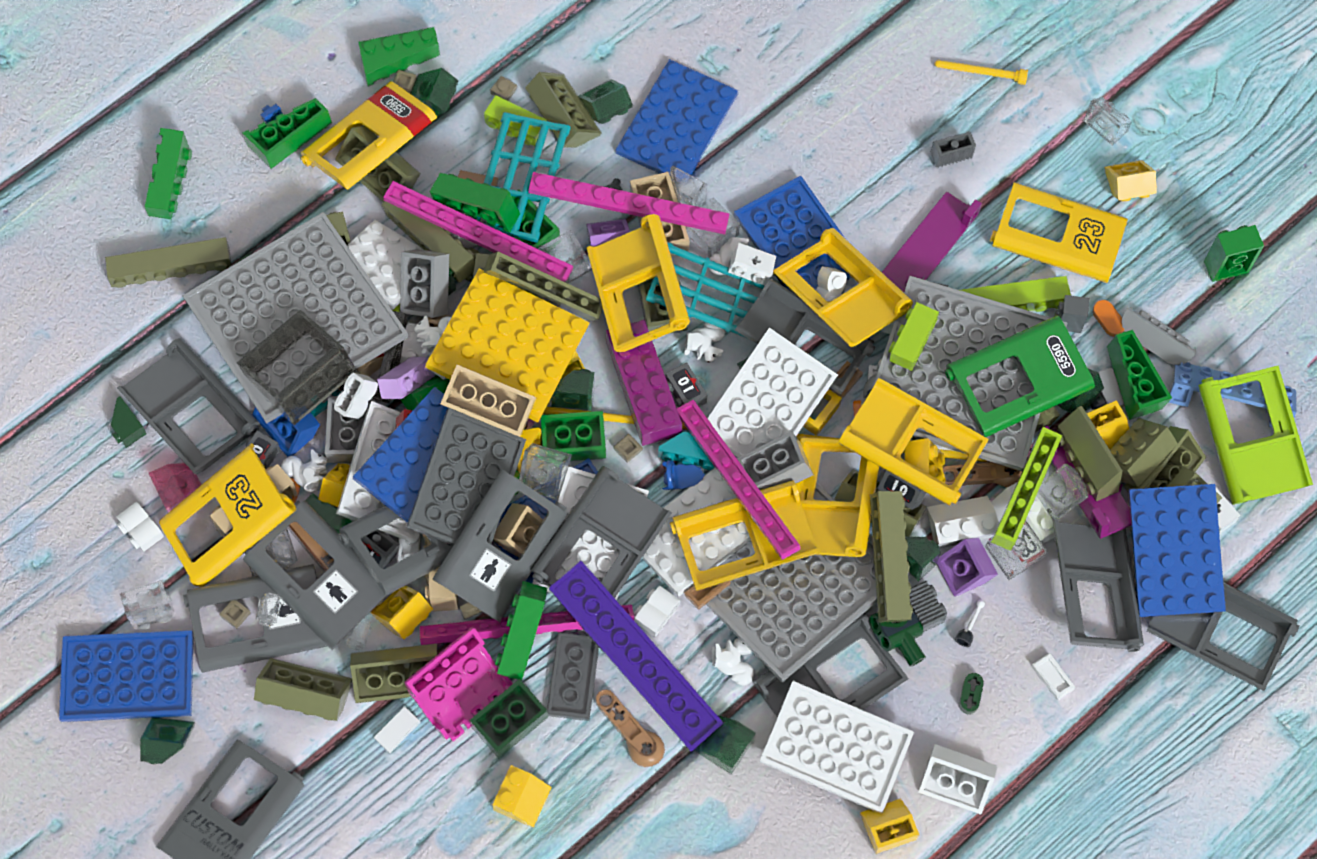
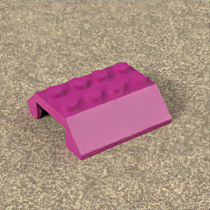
(457, 685)

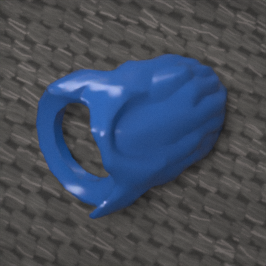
(681, 475)

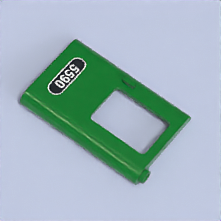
(1048, 361)

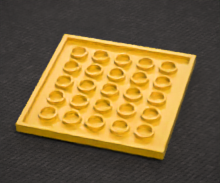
(509, 339)

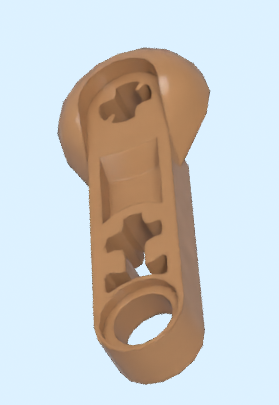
(985, 474)
(633, 733)

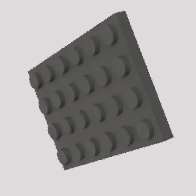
(460, 473)

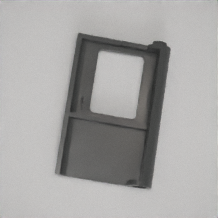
(615, 515)

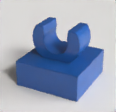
(270, 113)

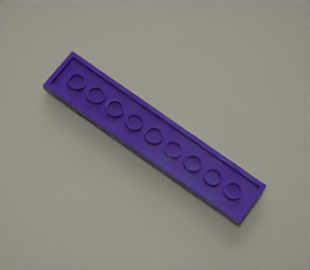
(635, 656)

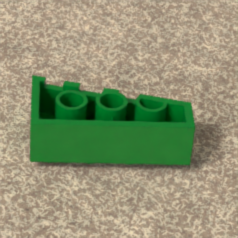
(397, 52)
(287, 132)
(168, 174)
(476, 200)
(1136, 376)
(522, 630)

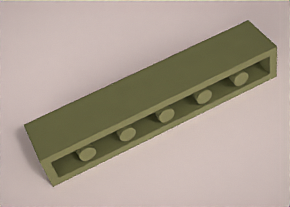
(434, 239)
(168, 262)
(544, 286)
(890, 556)

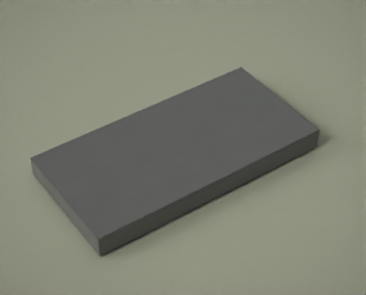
(573, 677)

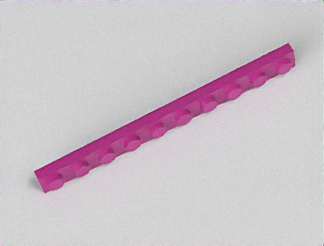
(628, 203)
(475, 231)
(738, 480)
(493, 629)

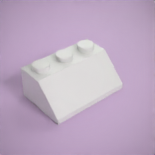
(1037, 517)
(962, 521)
(958, 779)

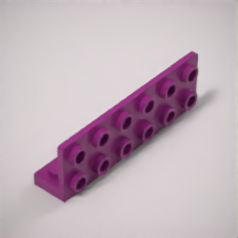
(932, 240)
(1104, 515)

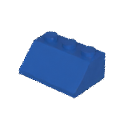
(289, 436)

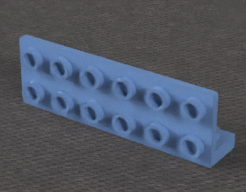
(1189, 376)

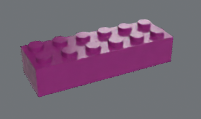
(646, 389)

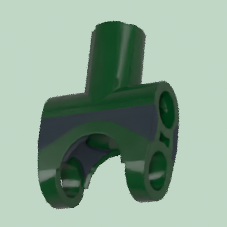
(900, 635)

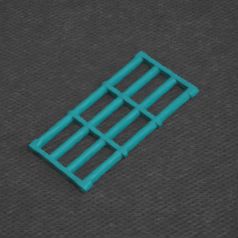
(534, 162)
(696, 295)

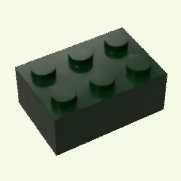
(509, 718)

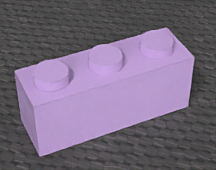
(404, 378)

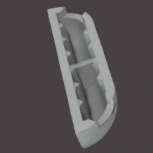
(1158, 337)

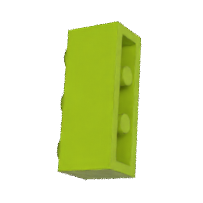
(494, 114)
(913, 336)

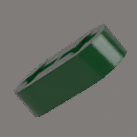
(976, 694)

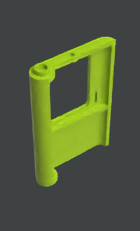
(1264, 464)

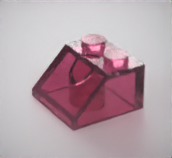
(174, 483)

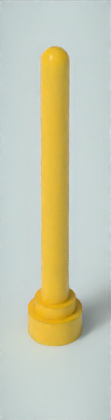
(1019, 76)

